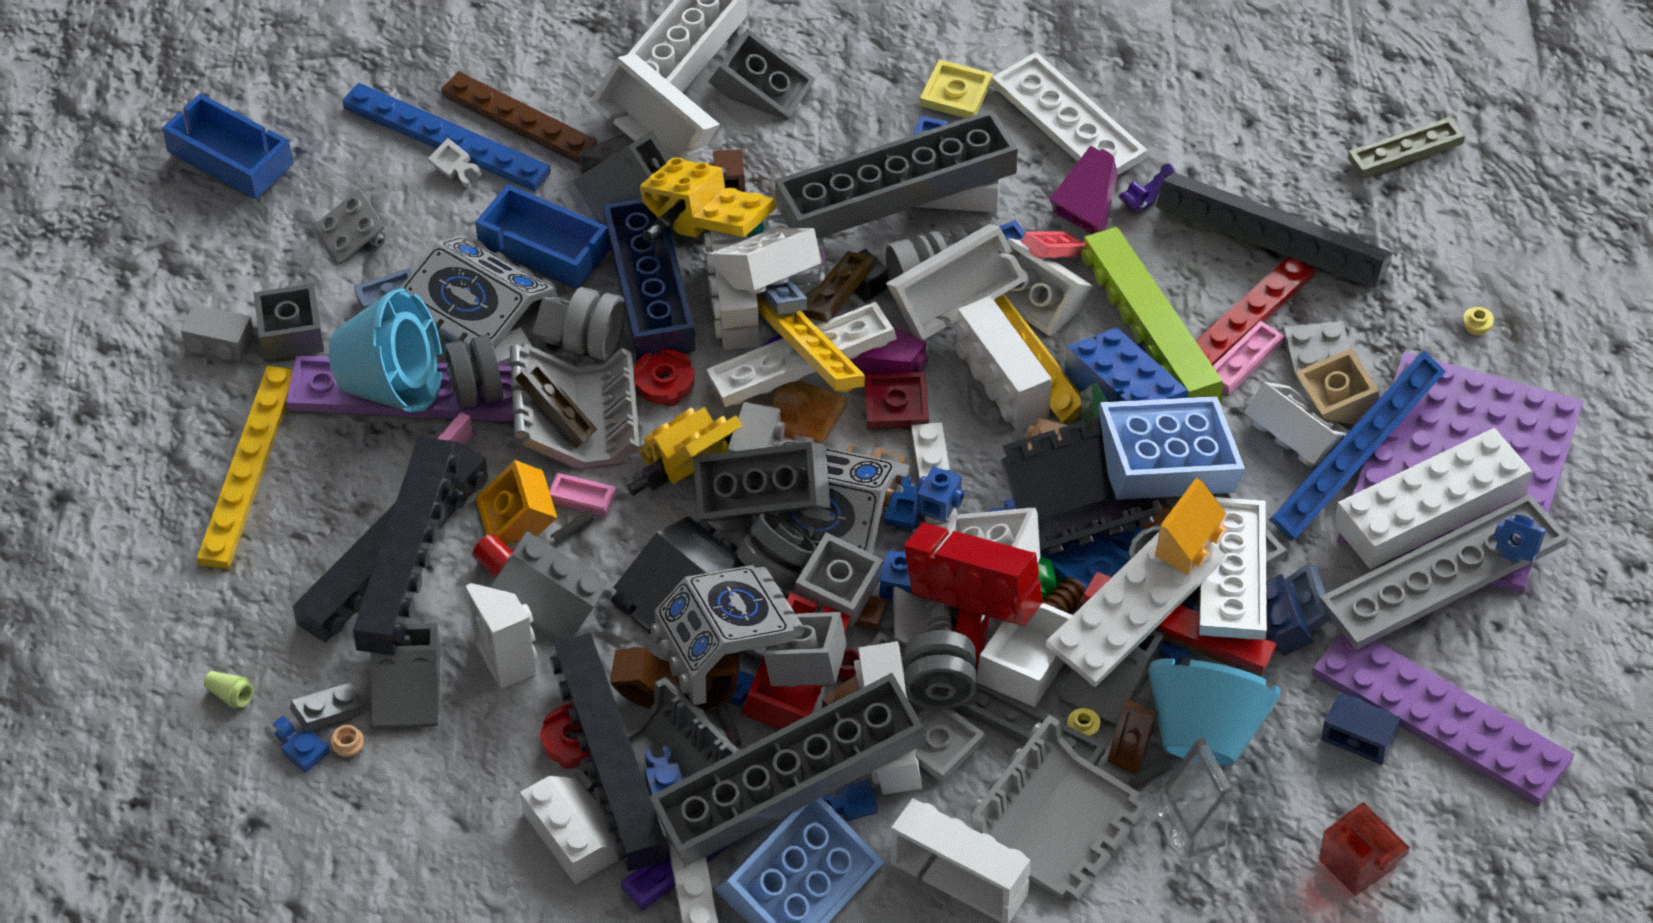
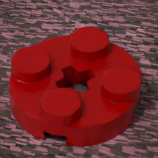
(668, 390)
(556, 741)

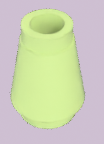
(231, 689)

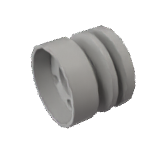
(903, 256)

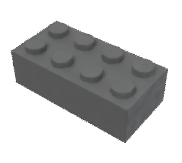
(761, 481)

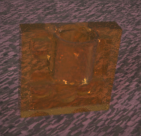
(808, 410)

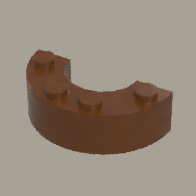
(638, 669)

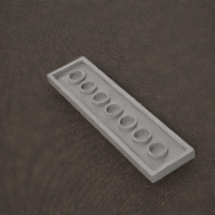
(1433, 575)

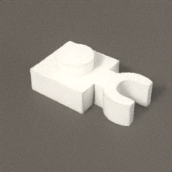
(453, 160)

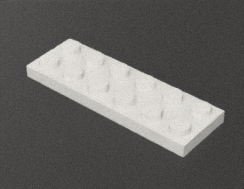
(1065, 112)
(780, 363)
(1236, 591)
(1126, 611)

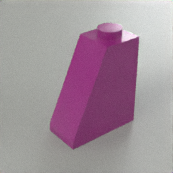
(1087, 191)
(898, 356)

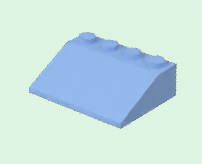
(1166, 444)
(800, 869)

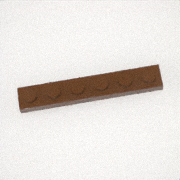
(517, 116)

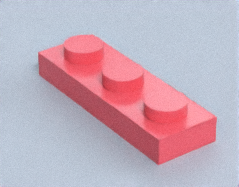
(1053, 244)

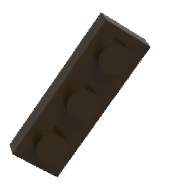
(838, 286)
(556, 403)

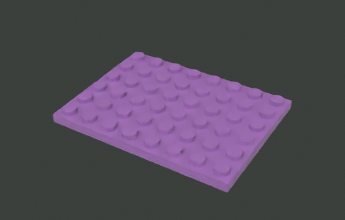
(1467, 404)

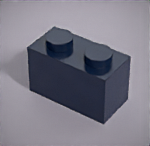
(1285, 616)
(1360, 728)

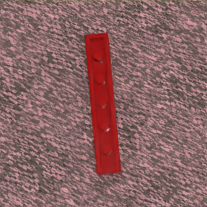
(1184, 626)

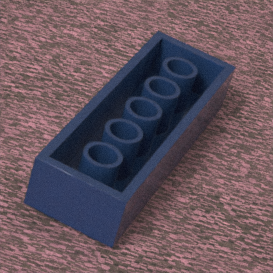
(648, 281)

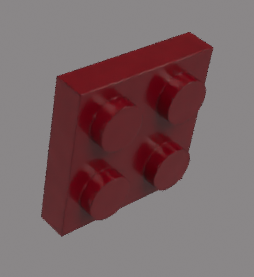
(896, 400)

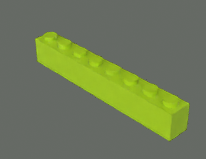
(1149, 313)

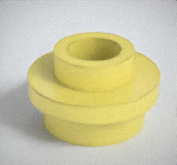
(1478, 320)
(1084, 714)

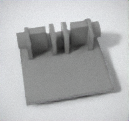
(351, 227)
(917, 616)

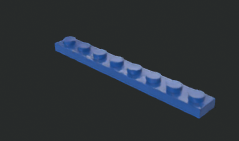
(435, 130)
(1357, 445)

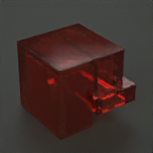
(1361, 849)

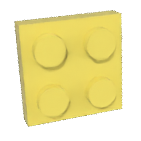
(956, 89)

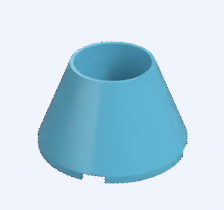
(389, 353)
(1209, 703)

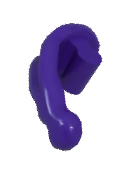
(1142, 197)

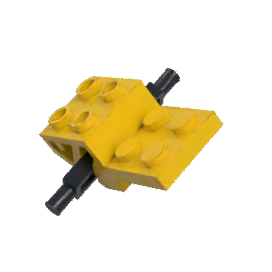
(697, 200)
(671, 447)

